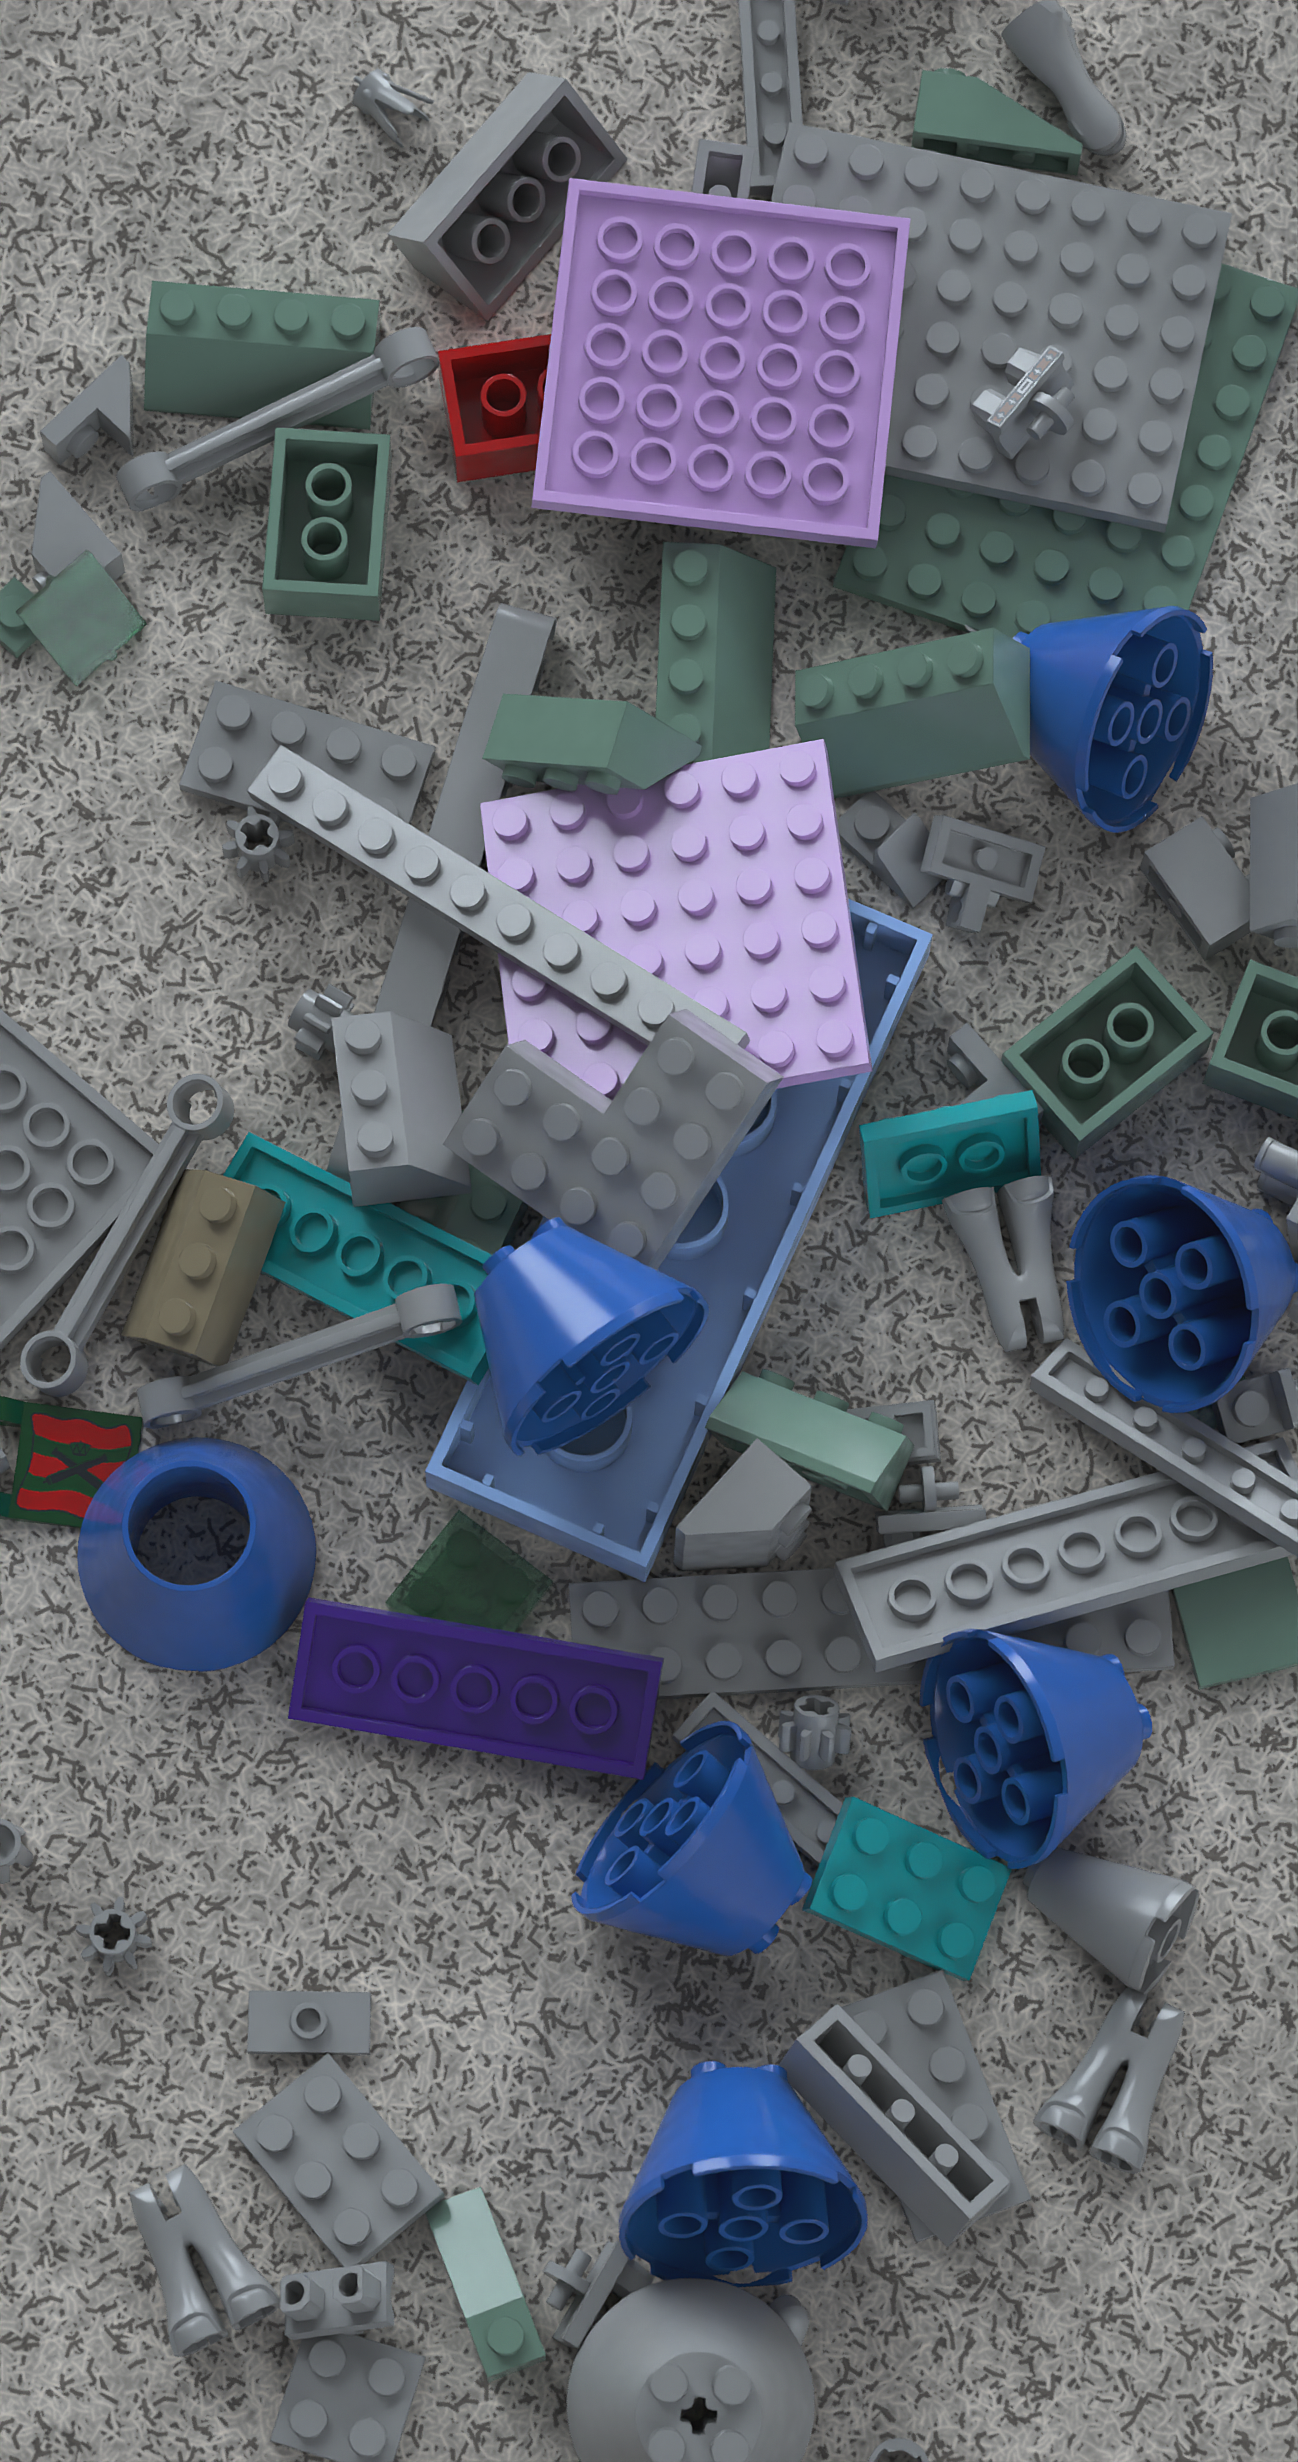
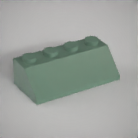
(246, 348)
(716, 648)
(918, 711)

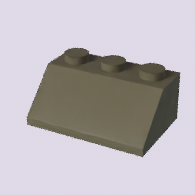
(204, 1266)

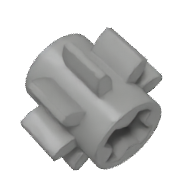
(261, 858)
(313, 1019)
(814, 1732)
(124, 1949)

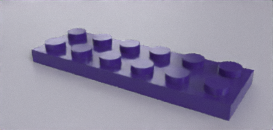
(475, 1688)

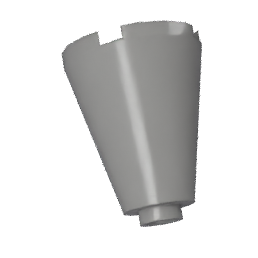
(1114, 1911)

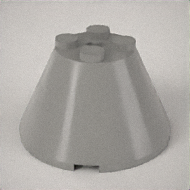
(684, 2344)

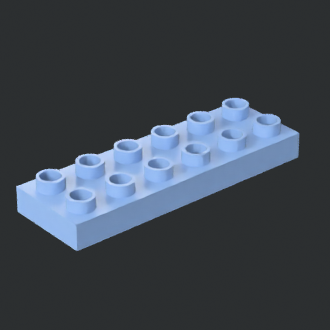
(626, 1479)

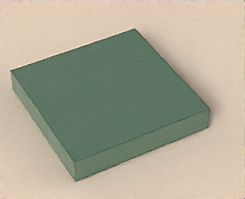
(1240, 1623)

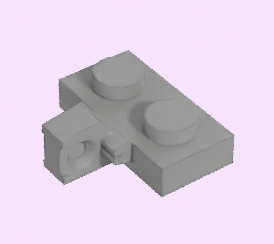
(979, 868)

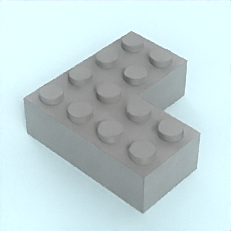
(623, 1165)

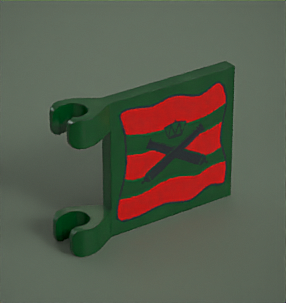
(63, 1459)

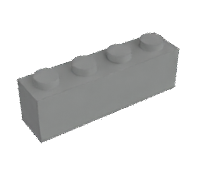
(892, 2125)

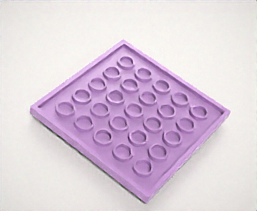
(721, 363)
(708, 882)

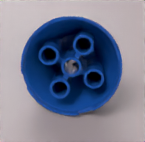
(1117, 707)
(1176, 1289)
(576, 1333)
(1029, 1738)
(697, 1852)
(740, 2183)

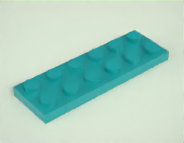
(363, 1254)

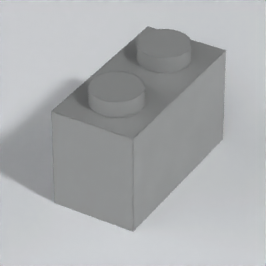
(1201, 886)

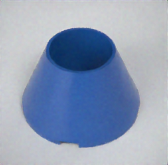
(208, 1622)

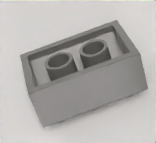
(398, 1108)
(746, 1516)

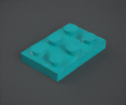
(948, 1150)
(907, 1888)

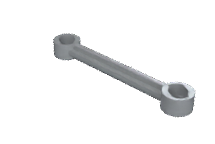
(397, 362)
(127, 1235)
(415, 1315)

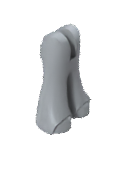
(1048, 48)
(1028, 1216)
(1074, 2106)
(189, 2309)

